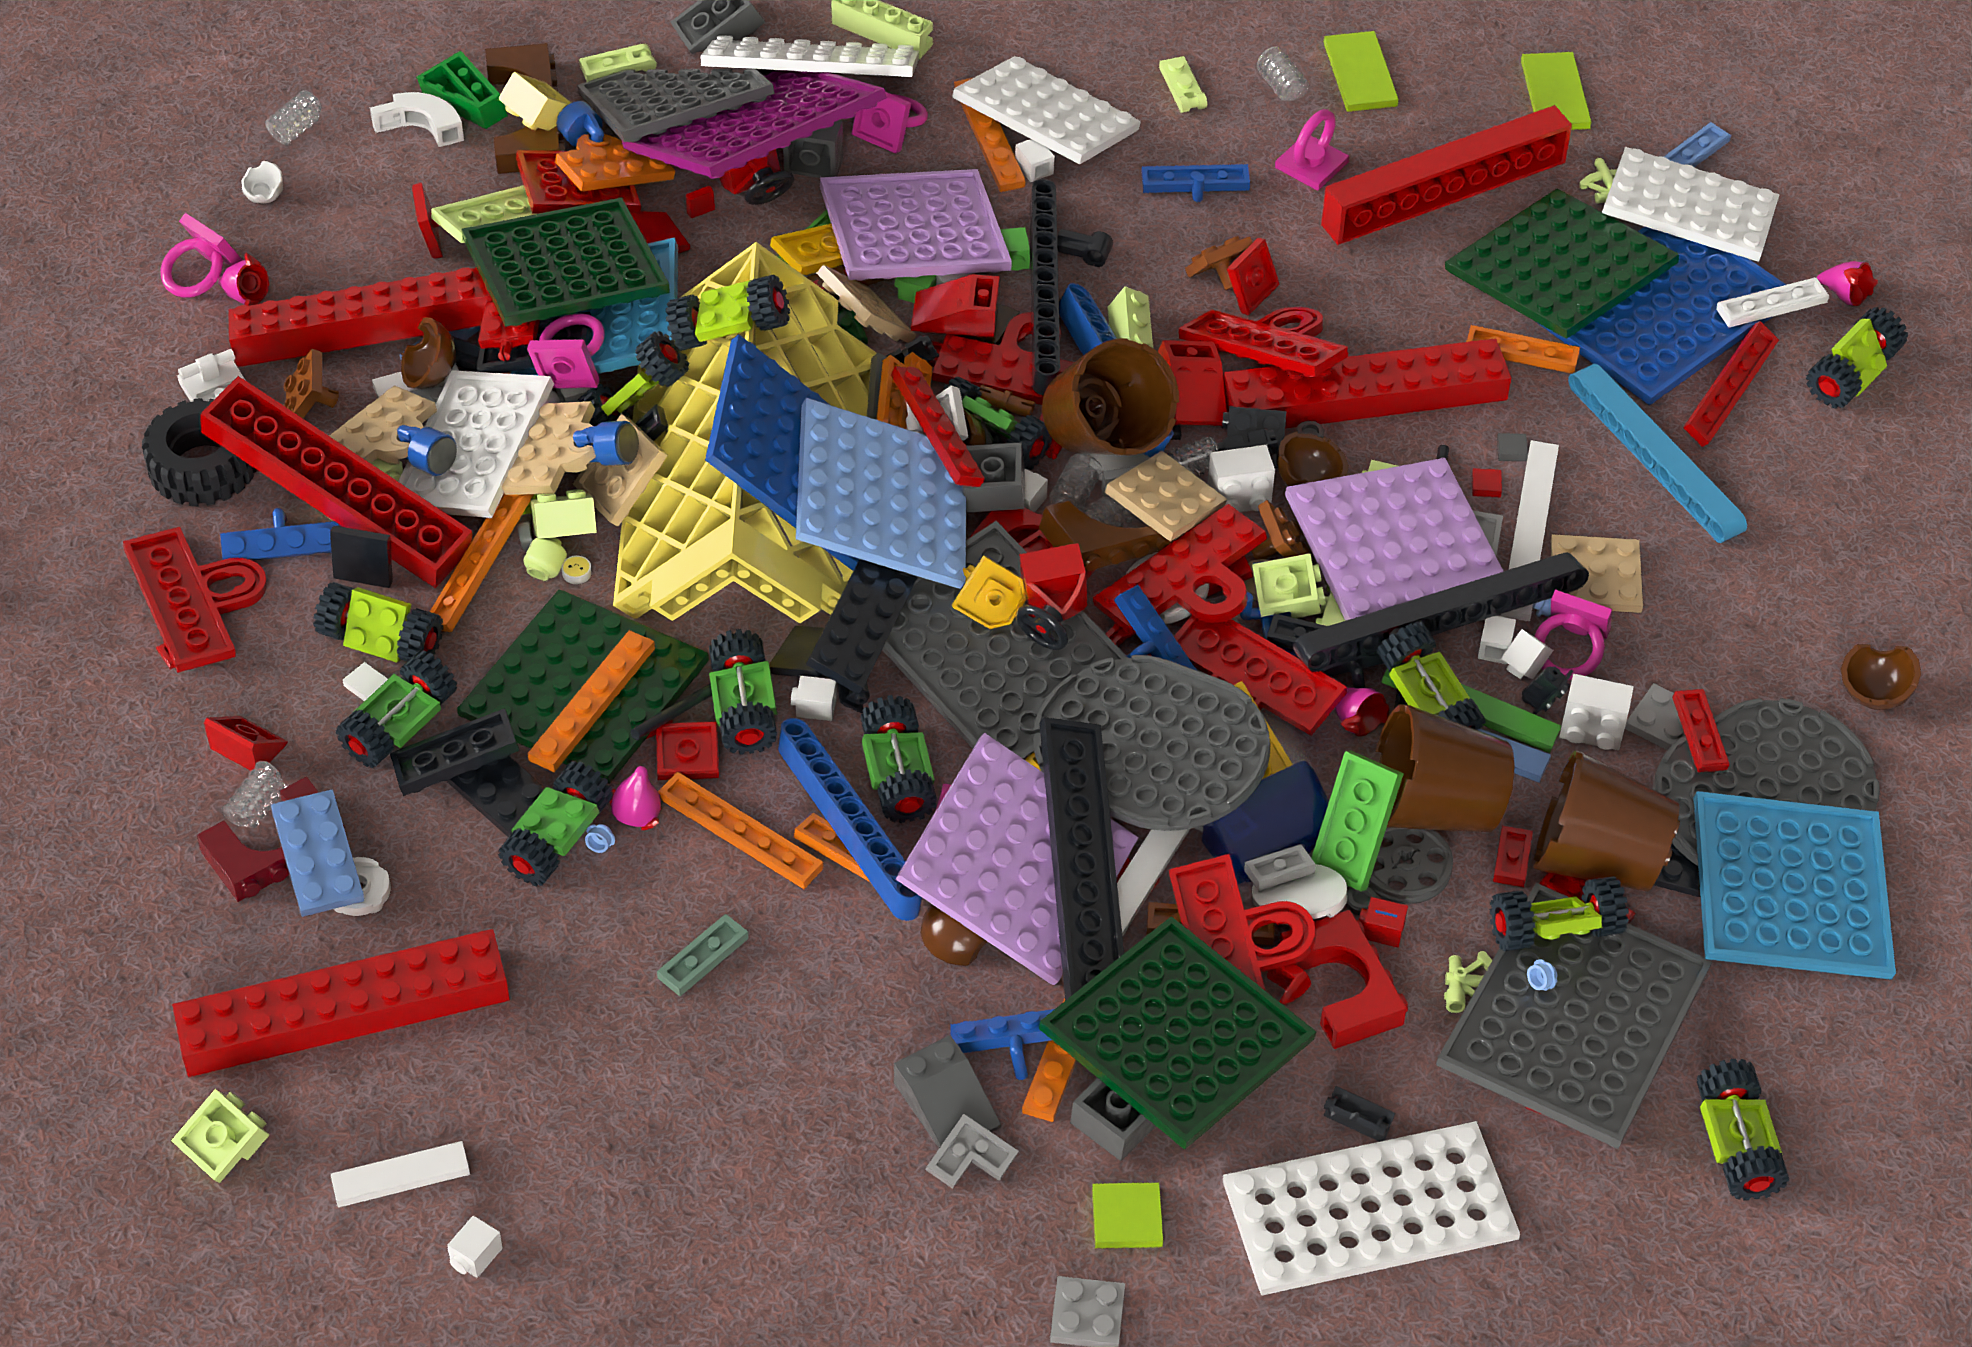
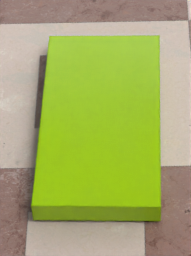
(1360, 71)
(1556, 81)

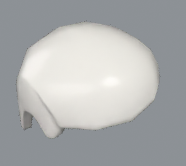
(263, 183)

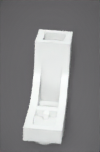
(421, 111)

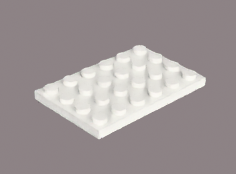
(1047, 109)
(1691, 203)
(490, 424)

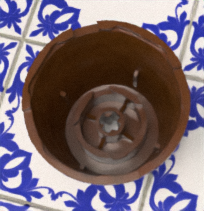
(1112, 400)
(1450, 771)
(1606, 827)

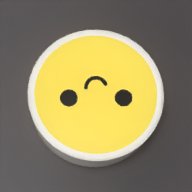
(576, 570)

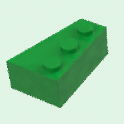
(464, 89)

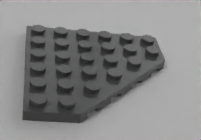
(658, 100)

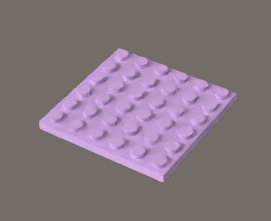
(914, 224)
(1392, 535)
(992, 857)

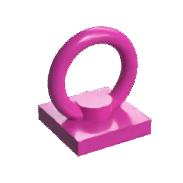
(888, 121)
(1313, 159)
(210, 246)
(568, 360)
(1581, 619)

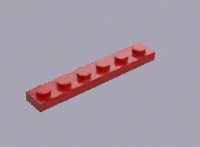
(1731, 384)
(937, 426)

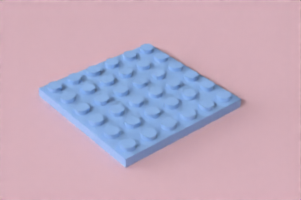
(878, 495)

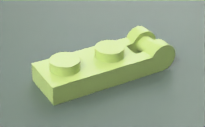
(629, 58)
(1182, 84)

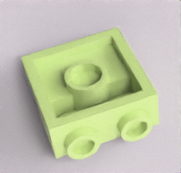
(1289, 586)
(221, 1134)

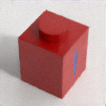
(1384, 921)

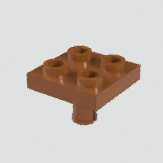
(1219, 259)
(306, 386)
(1282, 534)

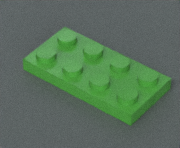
(1357, 818)

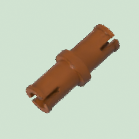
(1007, 401)

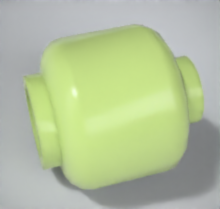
(544, 558)

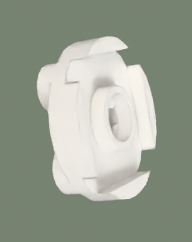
(376, 888)

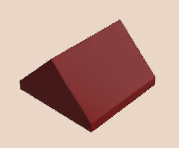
(242, 740)

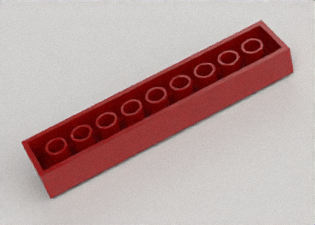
(1445, 174)
(355, 316)
(1377, 384)
(335, 479)
(340, 1002)

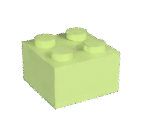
(563, 514)

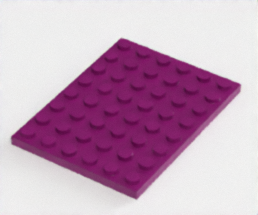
(732, 137)

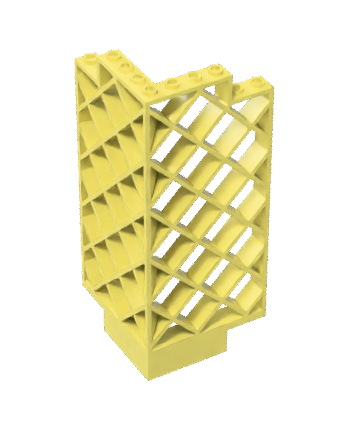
(688, 524)

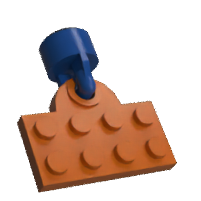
(599, 157)

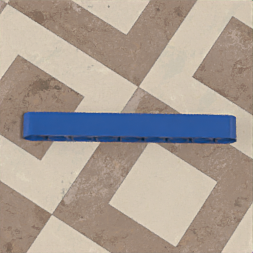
(1090, 329)
(847, 816)

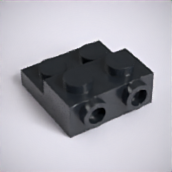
(1244, 420)

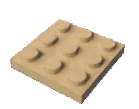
(866, 304)
(619, 486)
(1165, 495)
(1612, 570)

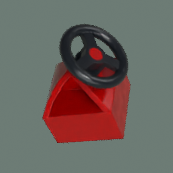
(758, 177)
(1054, 592)

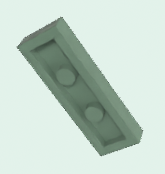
(702, 955)

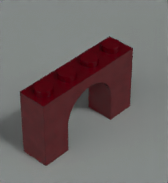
(242, 868)

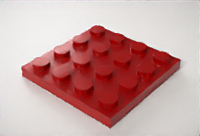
(553, 190)

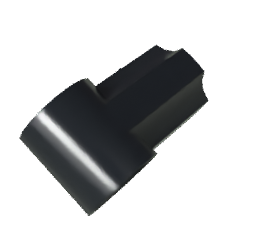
(1092, 248)

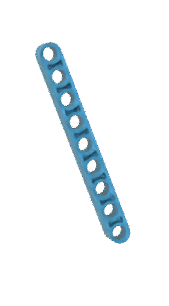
(1658, 453)

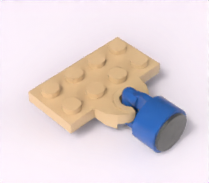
(394, 430)
(566, 443)

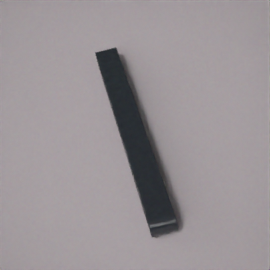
(1044, 285)
(1442, 610)

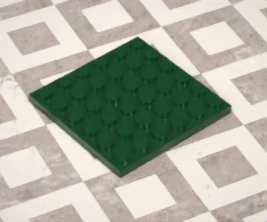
(564, 261)
(1562, 263)
(555, 661)
(1177, 1031)

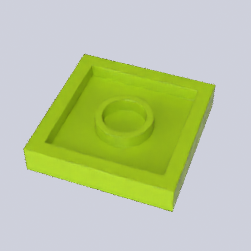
(1127, 1215)

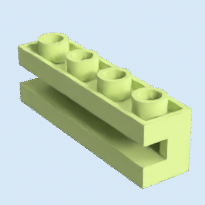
(883, 23)

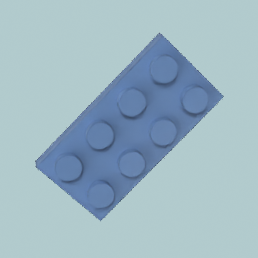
(317, 853)

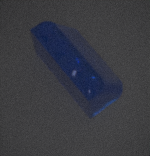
(1277, 816)

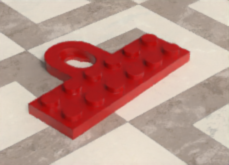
(1267, 342)
(990, 364)
(1187, 564)
(182, 600)
(1269, 673)
(1215, 913)

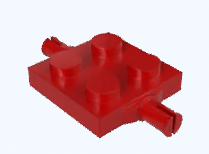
(495, 334)

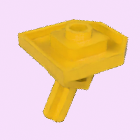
(990, 594)

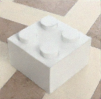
(1242, 476)
(1596, 712)

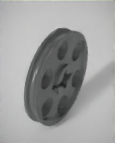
(1411, 873)

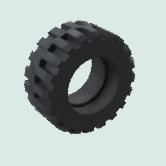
(190, 478)

